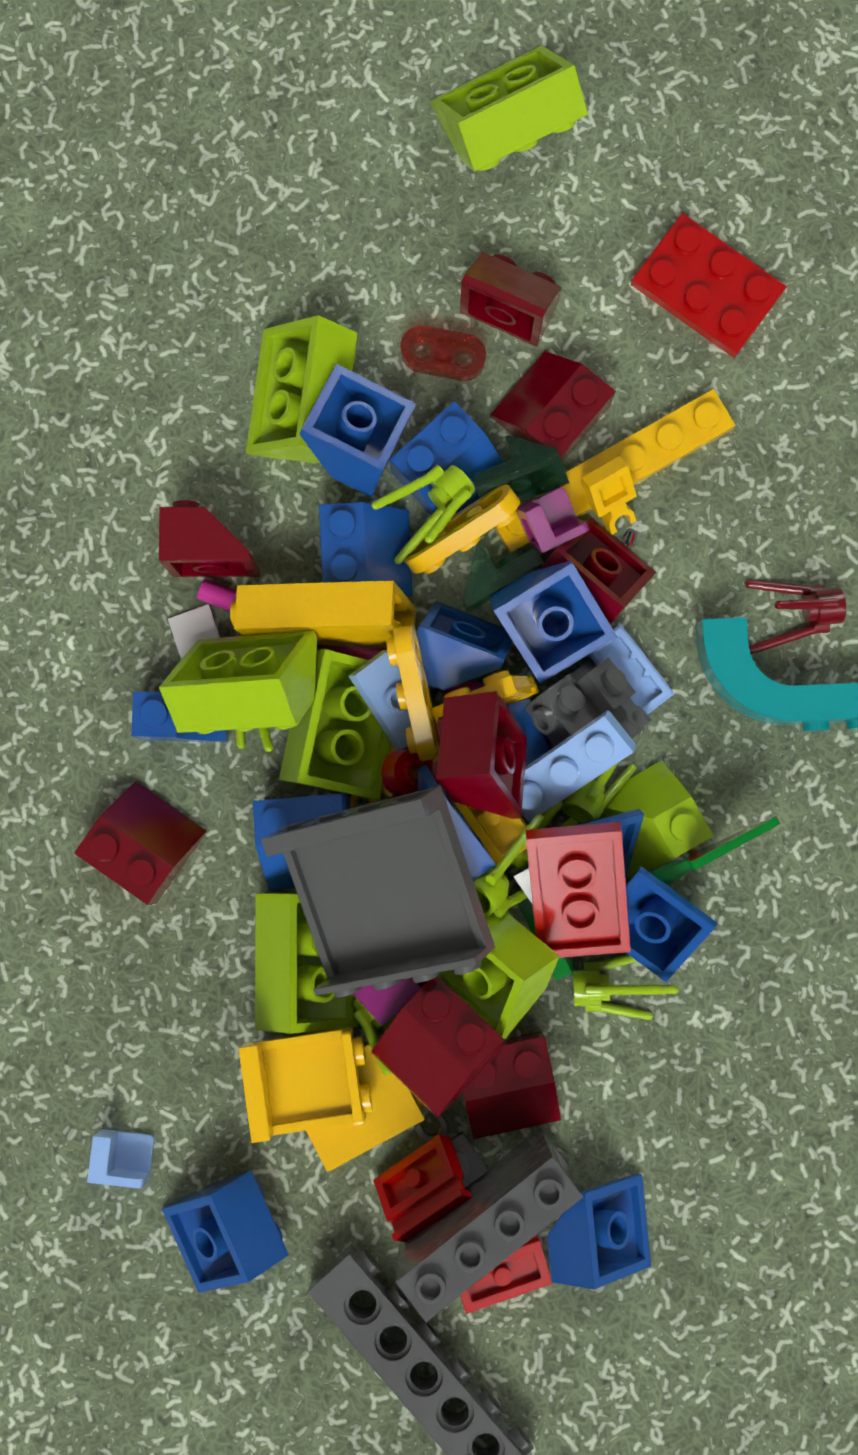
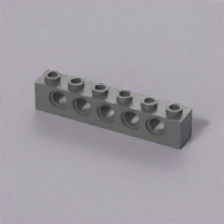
(395, 1361)

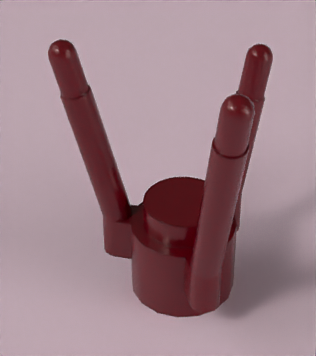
(818, 606)

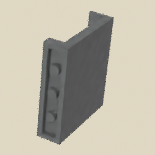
(385, 892)
(505, 1212)

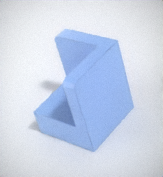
(120, 1158)

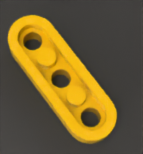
(466, 529)
(414, 692)

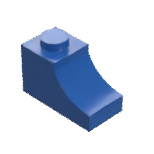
(153, 722)

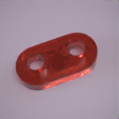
(444, 349)

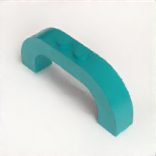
(740, 683)

